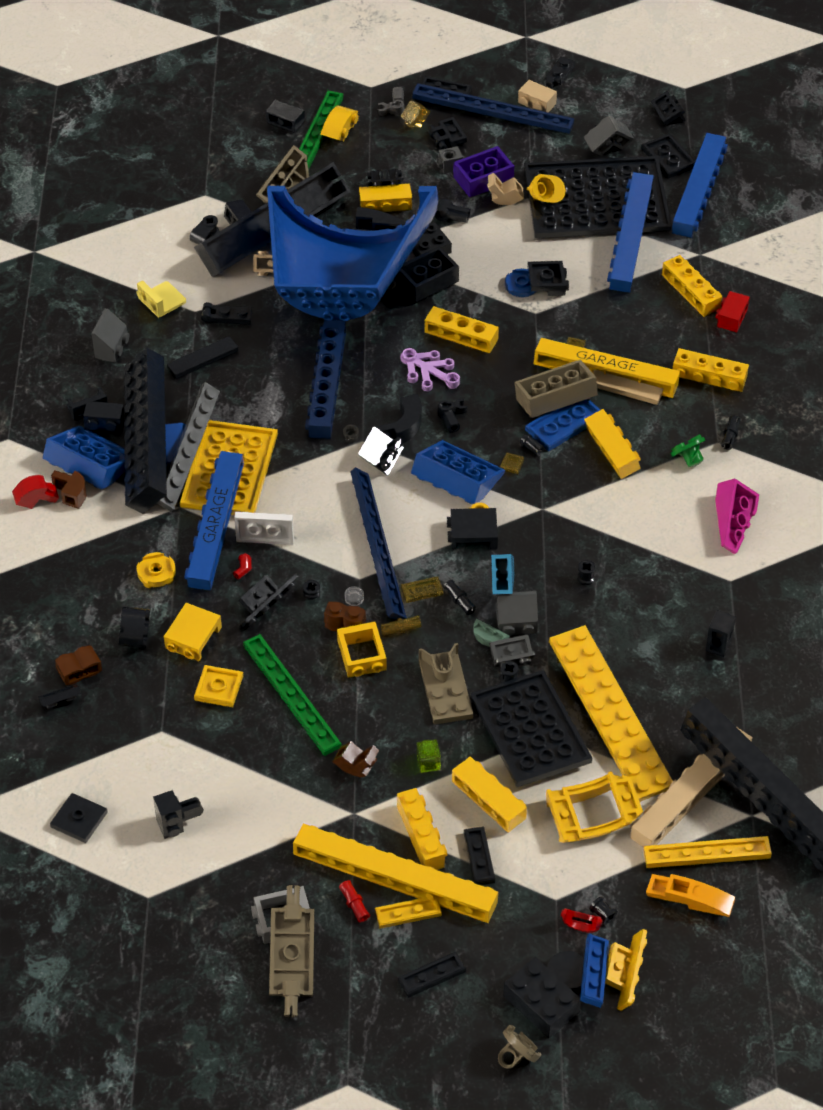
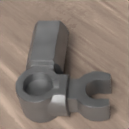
(395, 107)

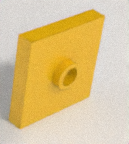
(218, 686)

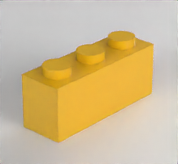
(386, 197)

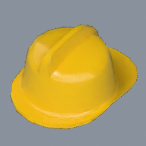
(547, 188)

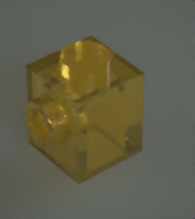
(415, 114)

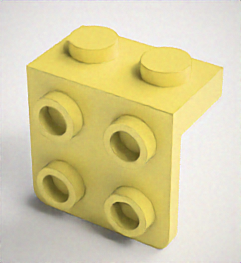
(161, 298)

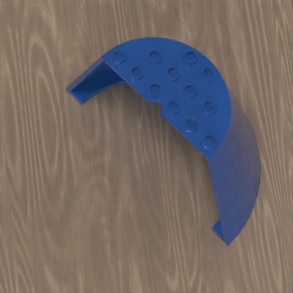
(337, 269)

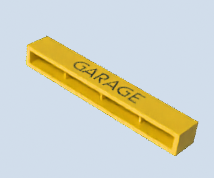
(556, 354)

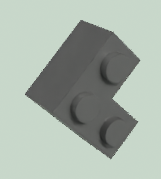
(608, 134)

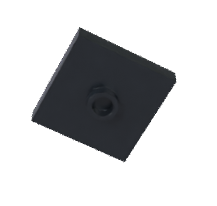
(78, 817)

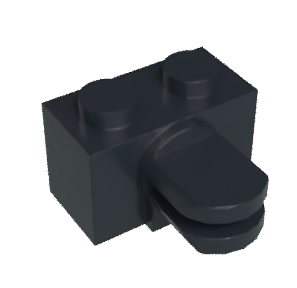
(172, 813)

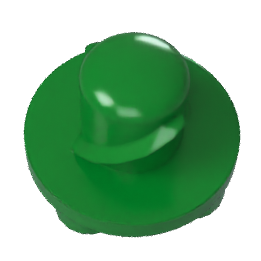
(690, 451)

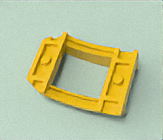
(564, 814)

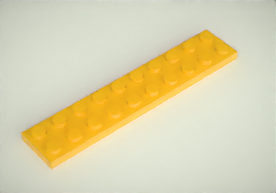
(611, 712)

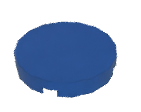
(518, 283)

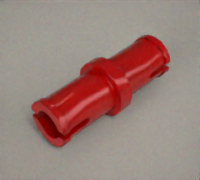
(354, 901)

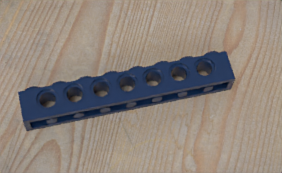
(326, 380)

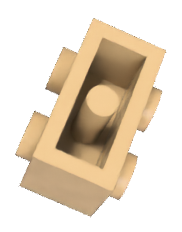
(262, 263)

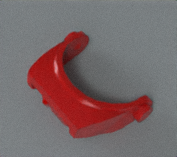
(567, 916)

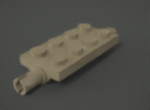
(291, 951)

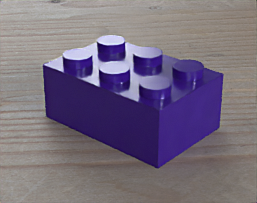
(473, 171)

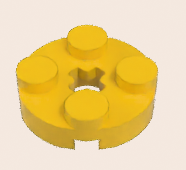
(146, 572)

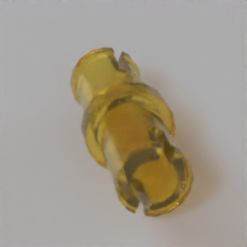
(401, 625)

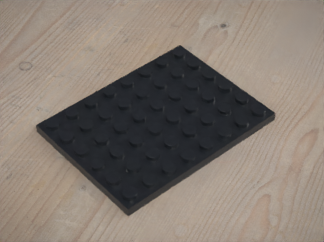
(595, 196)

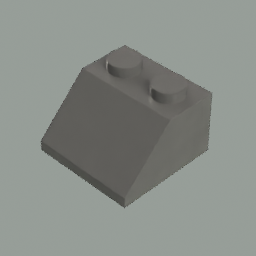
(109, 337)
(517, 613)

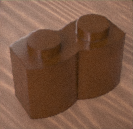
(341, 616)
(78, 665)

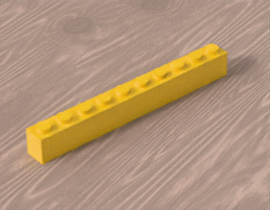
(395, 872)

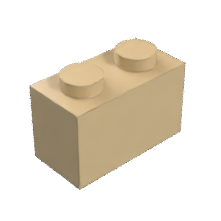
(537, 96)

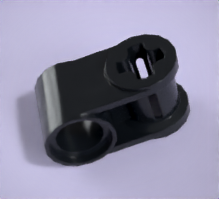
(204, 229)

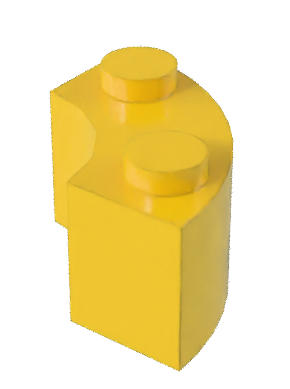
(339, 123)

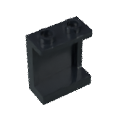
(473, 526)

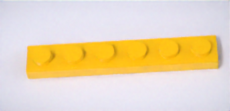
(707, 852)

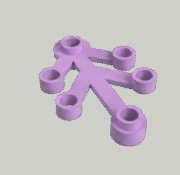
(412, 358)

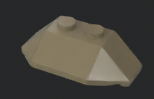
(289, 172)

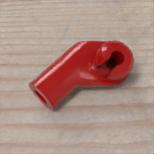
(245, 566)

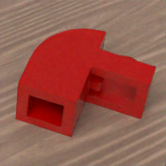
(33, 489)

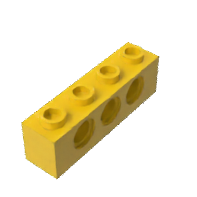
(461, 329)

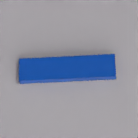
(594, 970)

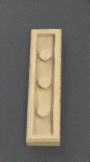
(628, 387)

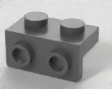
(512, 649)

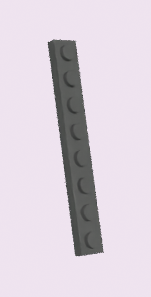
(189, 444)

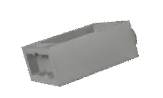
(268, 901)

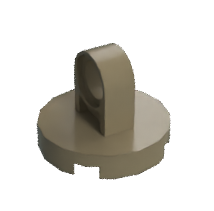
(520, 1046)

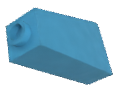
(502, 574)

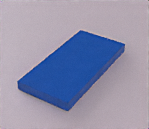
(562, 424)

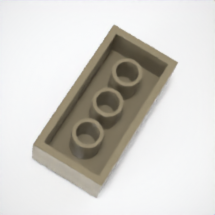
(556, 388)

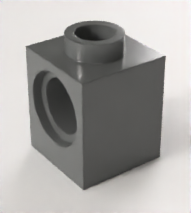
(447, 158)

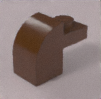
(71, 486)
(355, 760)

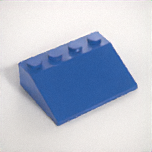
(87, 453)
(456, 471)

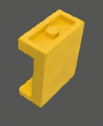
(191, 631)

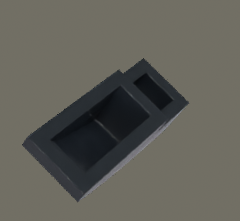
(376, 220)

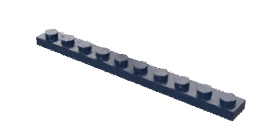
(493, 108)
(378, 545)

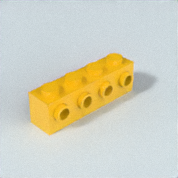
(692, 285)
(711, 369)
(612, 443)
(489, 794)
(420, 829)

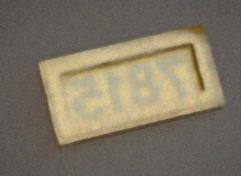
(422, 589)

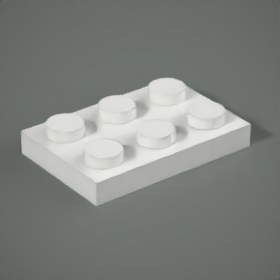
(264, 528)

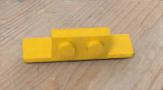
(624, 966)

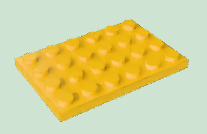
(252, 442)

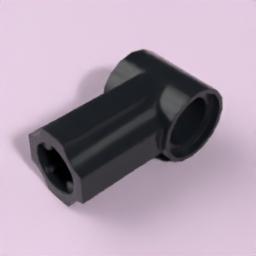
(447, 210)

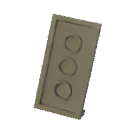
(445, 686)

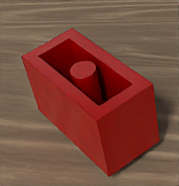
(732, 311)

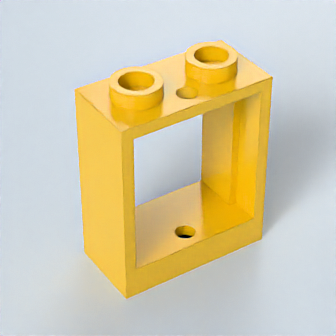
(360, 634)

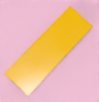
(407, 912)

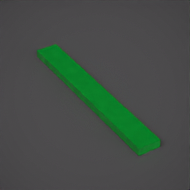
(313, 138)
(292, 695)

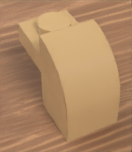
(506, 192)

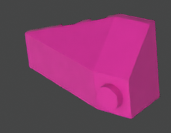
(734, 509)

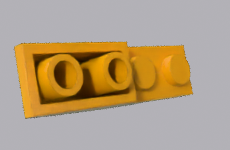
(691, 892)

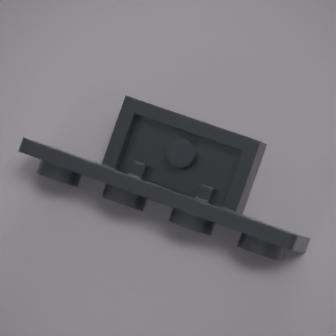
(260, 595)

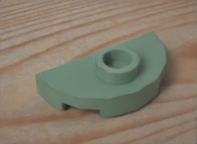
(485, 633)

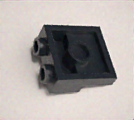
(548, 277)

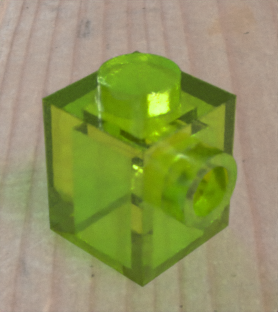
(428, 756)

